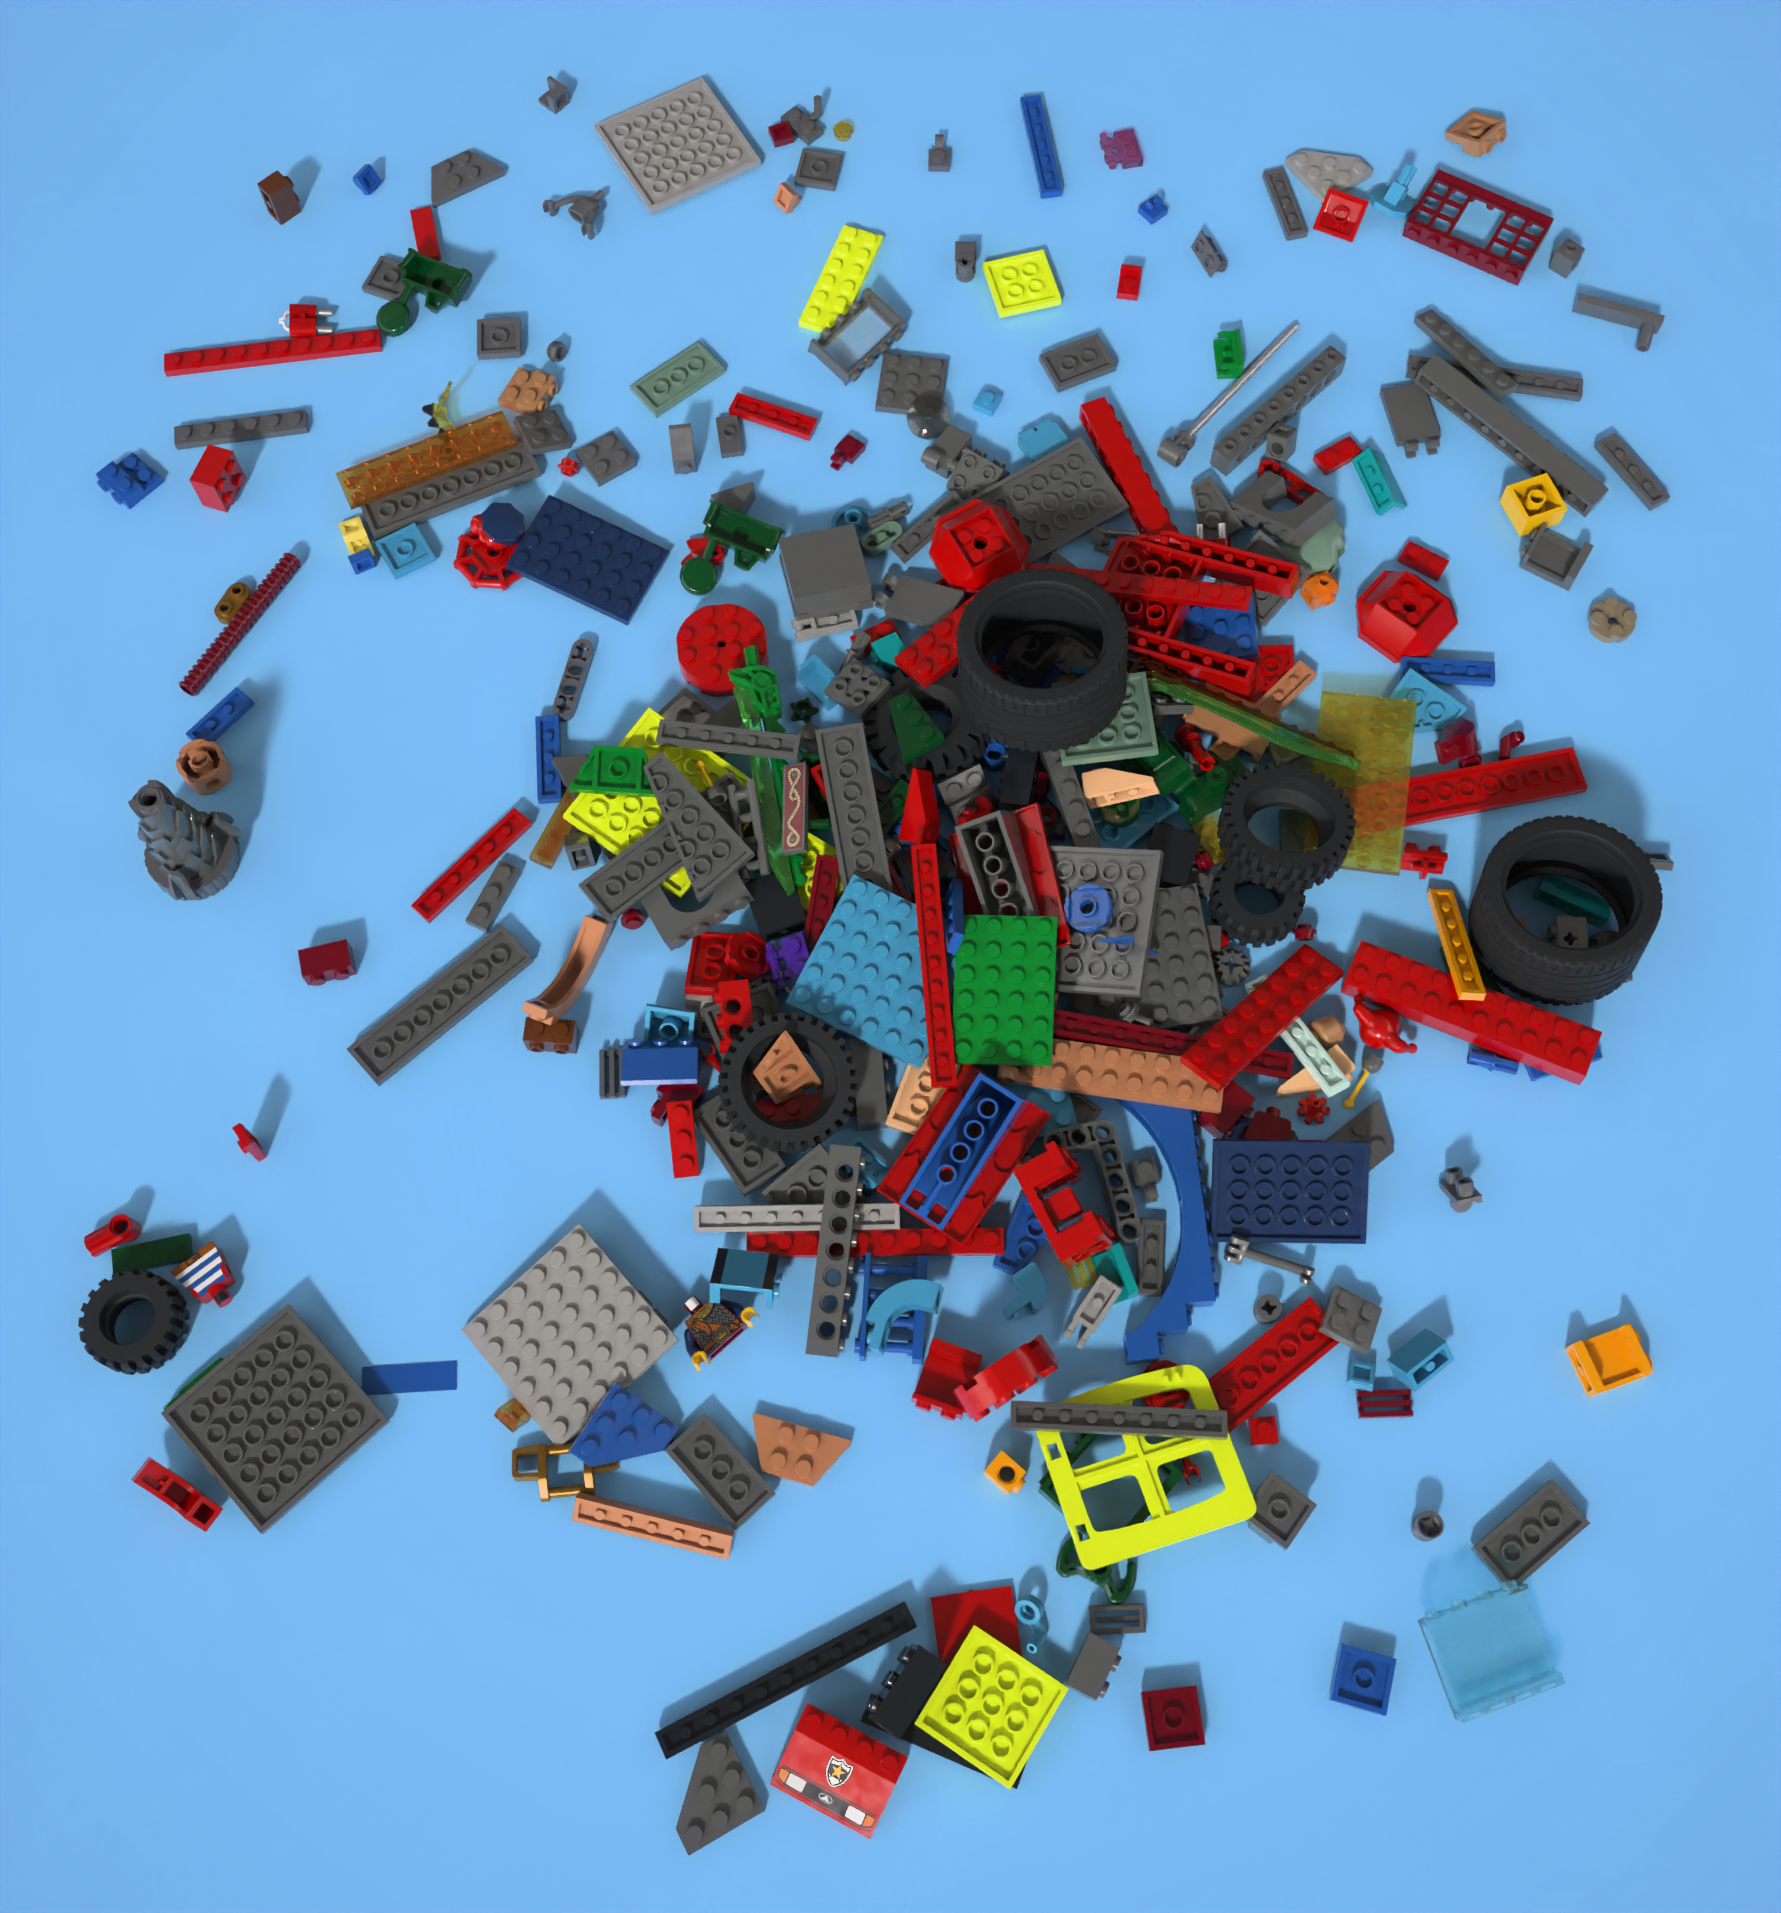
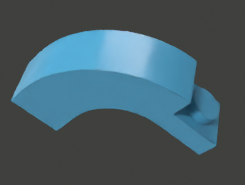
(895, 1301)

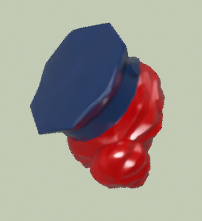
(499, 525)

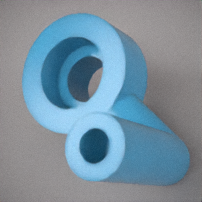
(1029, 1611)

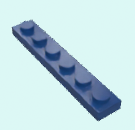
(1040, 147)

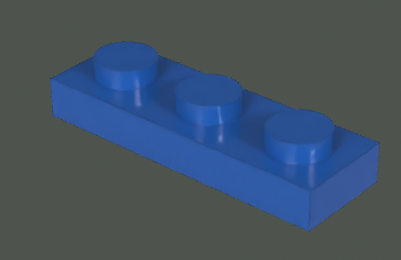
(221, 716)

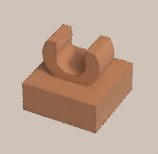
(786, 198)

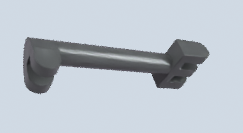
(1243, 1251)

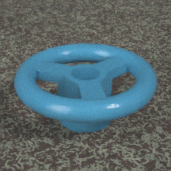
(853, 515)

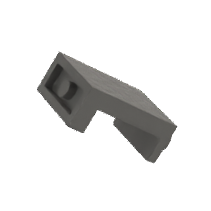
(1553, 558)

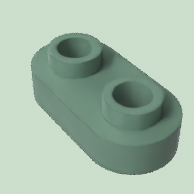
(880, 538)

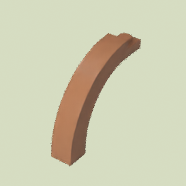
(574, 974)

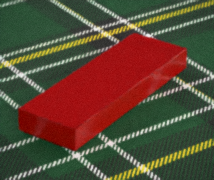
(425, 232)

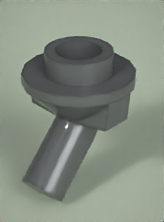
(1129, 1013)

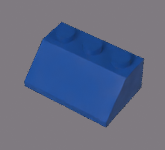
(660, 1062)

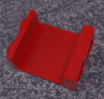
(942, 1373)

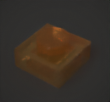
(512, 1415)

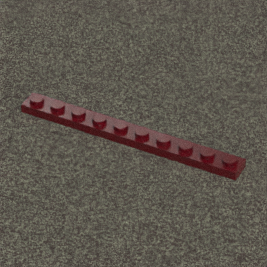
(1155, 1040)

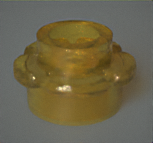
(843, 131)

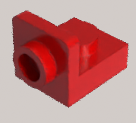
(1129, 282)
(984, 806)

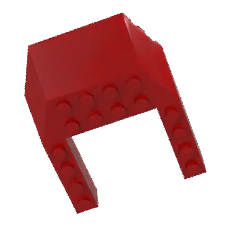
(1156, 625)

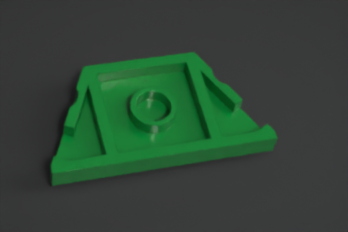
(613, 772)

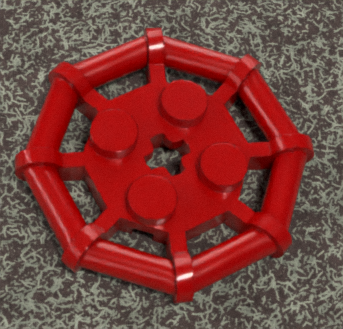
(484, 563)

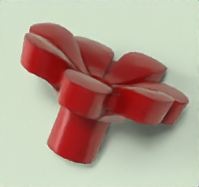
(1313, 1109)

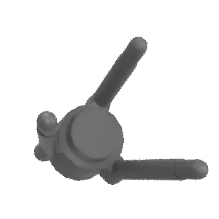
(1102, 537)

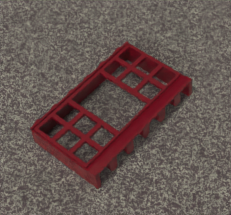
(1468, 252)

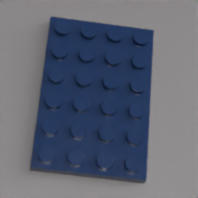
(588, 559)
(1290, 1190)

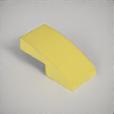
(355, 535)

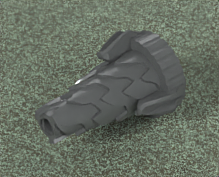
(186, 848)

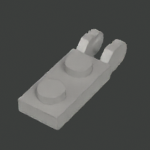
(1094, 1308)

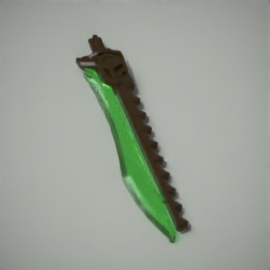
(1170, 681)

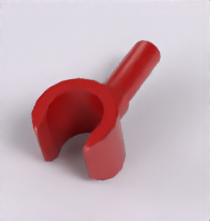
(711, 1058)
(1190, 1469)

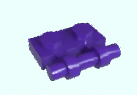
(795, 952)

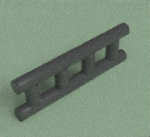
(754, 817)

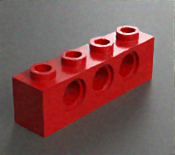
(738, 992)

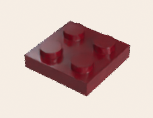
(1172, 1718)

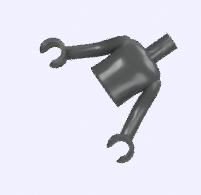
(582, 211)

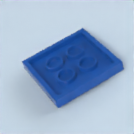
(1224, 630)

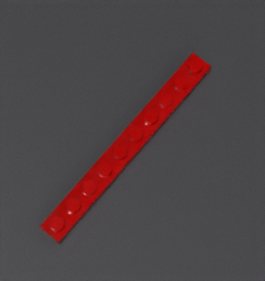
(272, 352)
(1165, 589)
(933, 966)
(879, 1243)

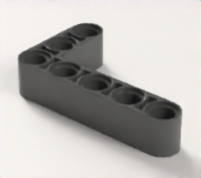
(1105, 1171)

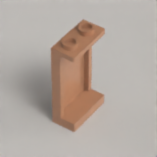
(1228, 730)

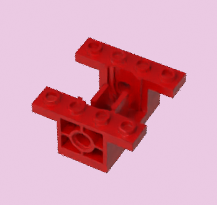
(1043, 1176)

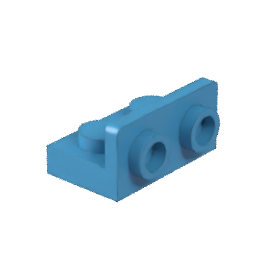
(875, 1168)

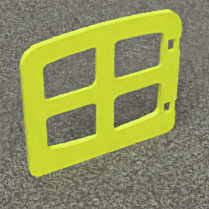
(1142, 1461)

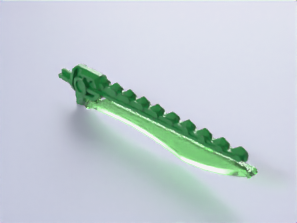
(759, 697)

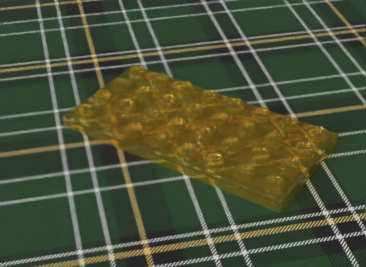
(1382, 739)

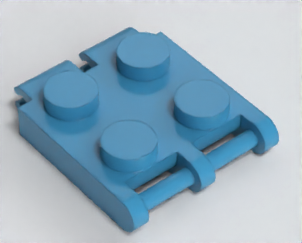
(1042, 441)

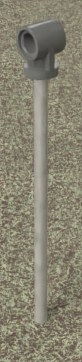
(1176, 450)

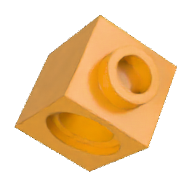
(1000, 1462)

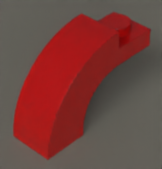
(177, 1493)

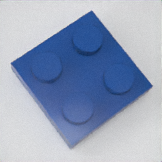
(1362, 1679)

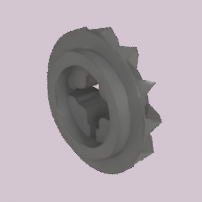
(1222, 972)

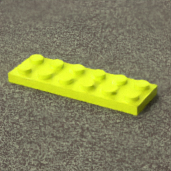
(841, 278)

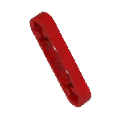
(1297, 483)

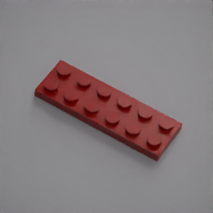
(935, 650)
(1270, 1363)

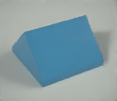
(669, 1023)

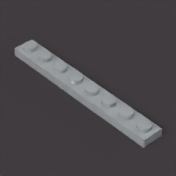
(789, 1217)

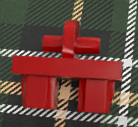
(1423, 861)

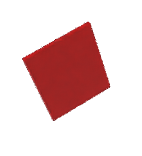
(987, 1609)

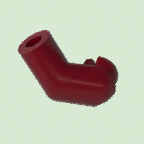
(1509, 742)

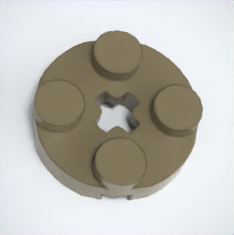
(1612, 609)

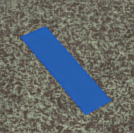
(409, 1378)

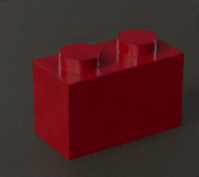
(327, 962)
(1235, 1105)

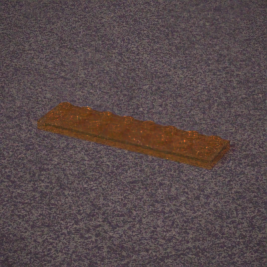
(426, 459)

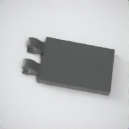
(1411, 418)
(917, 600)

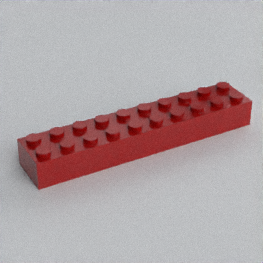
(1495, 1024)

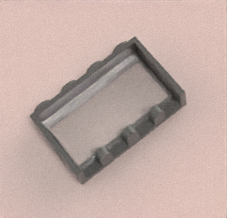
(858, 337)

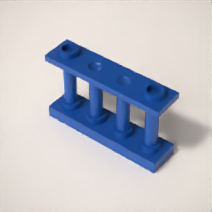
(913, 1322)

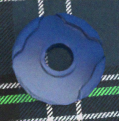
(1098, 917)

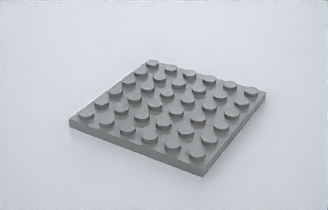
(677, 145)
(569, 1334)

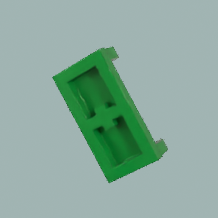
(1228, 355)

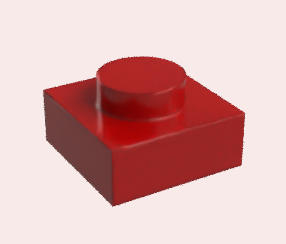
(1263, 1431)

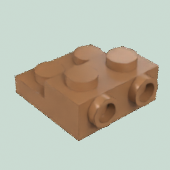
(1477, 133)
(528, 392)

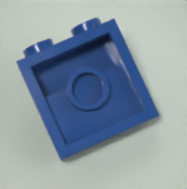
(128, 480)

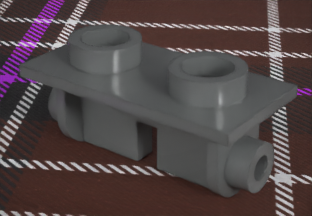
(1207, 254)

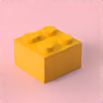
(1532, 504)

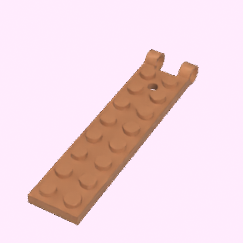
(1118, 1075)

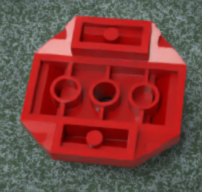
(972, 568)
(1401, 633)

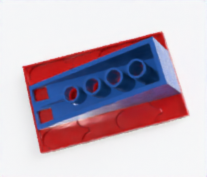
(964, 1154)

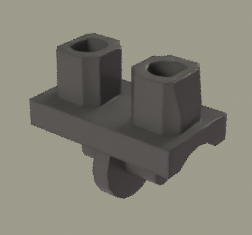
(1459, 1190)

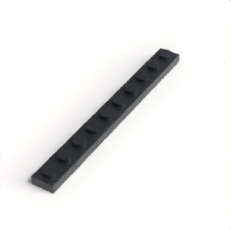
(785, 1680)

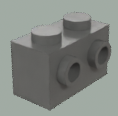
(1092, 1667)

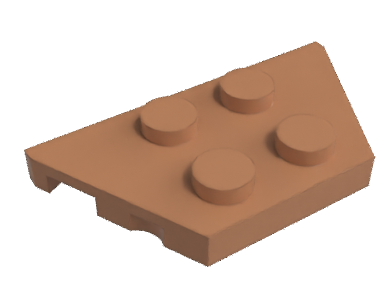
(785, 1071)
(795, 1451)

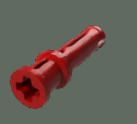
(1192, 743)

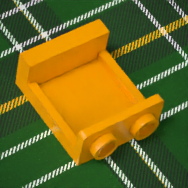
(1609, 1360)

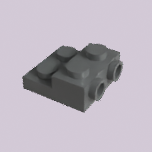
(960, 789)

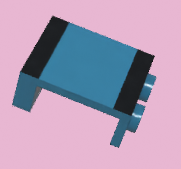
(746, 1272)

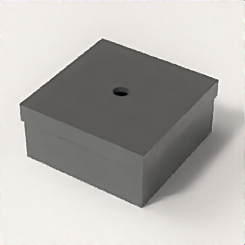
(825, 573)

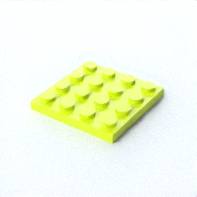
(991, 1707)

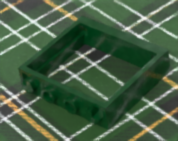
(1083, 1442)

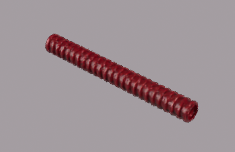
(240, 623)

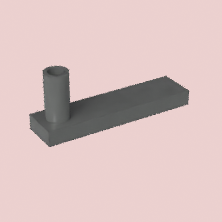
(1621, 314)

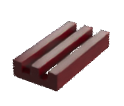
(1407, 1403)

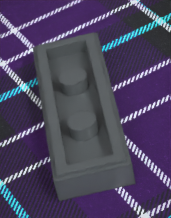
(1150, 1257)

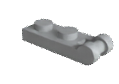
(824, 626)

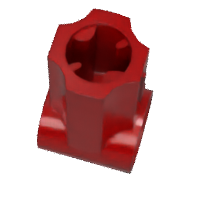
(111, 1235)

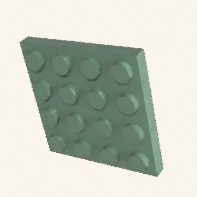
(1127, 736)

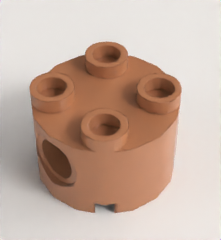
(203, 766)

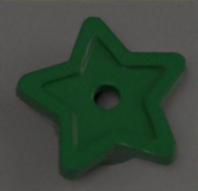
(803, 705)

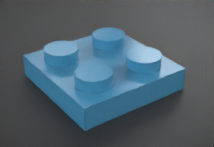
(405, 551)

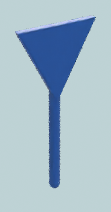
(1125, 941)

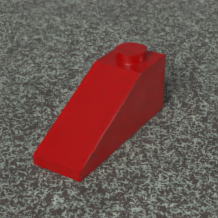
(920, 815)

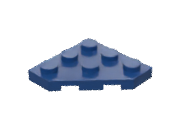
(622, 1430)

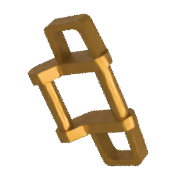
(542, 1475)

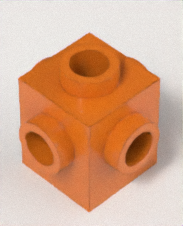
(1319, 590)

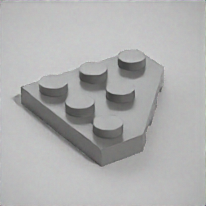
(1324, 170)

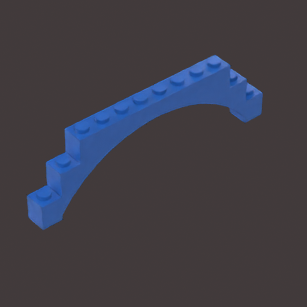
(1194, 1268)

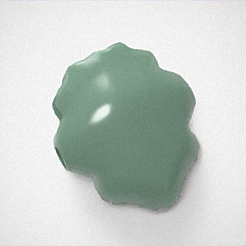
(1320, 551)

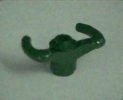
(1114, 1596)

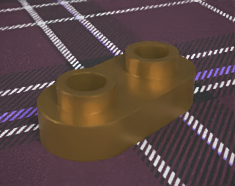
(232, 601)

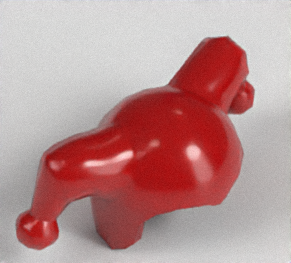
(1380, 1028)

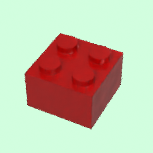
(217, 478)

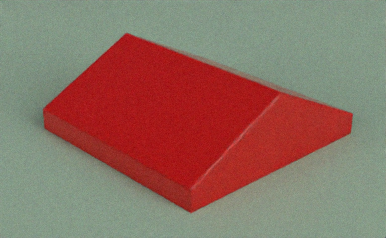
(1341, 215)

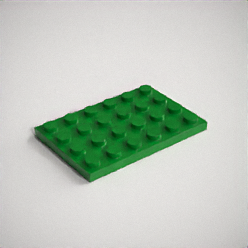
(1005, 991)

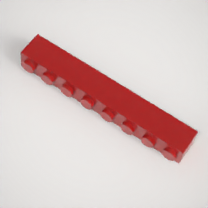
(1124, 467)

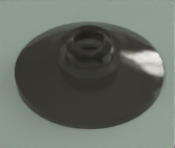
(932, 427)

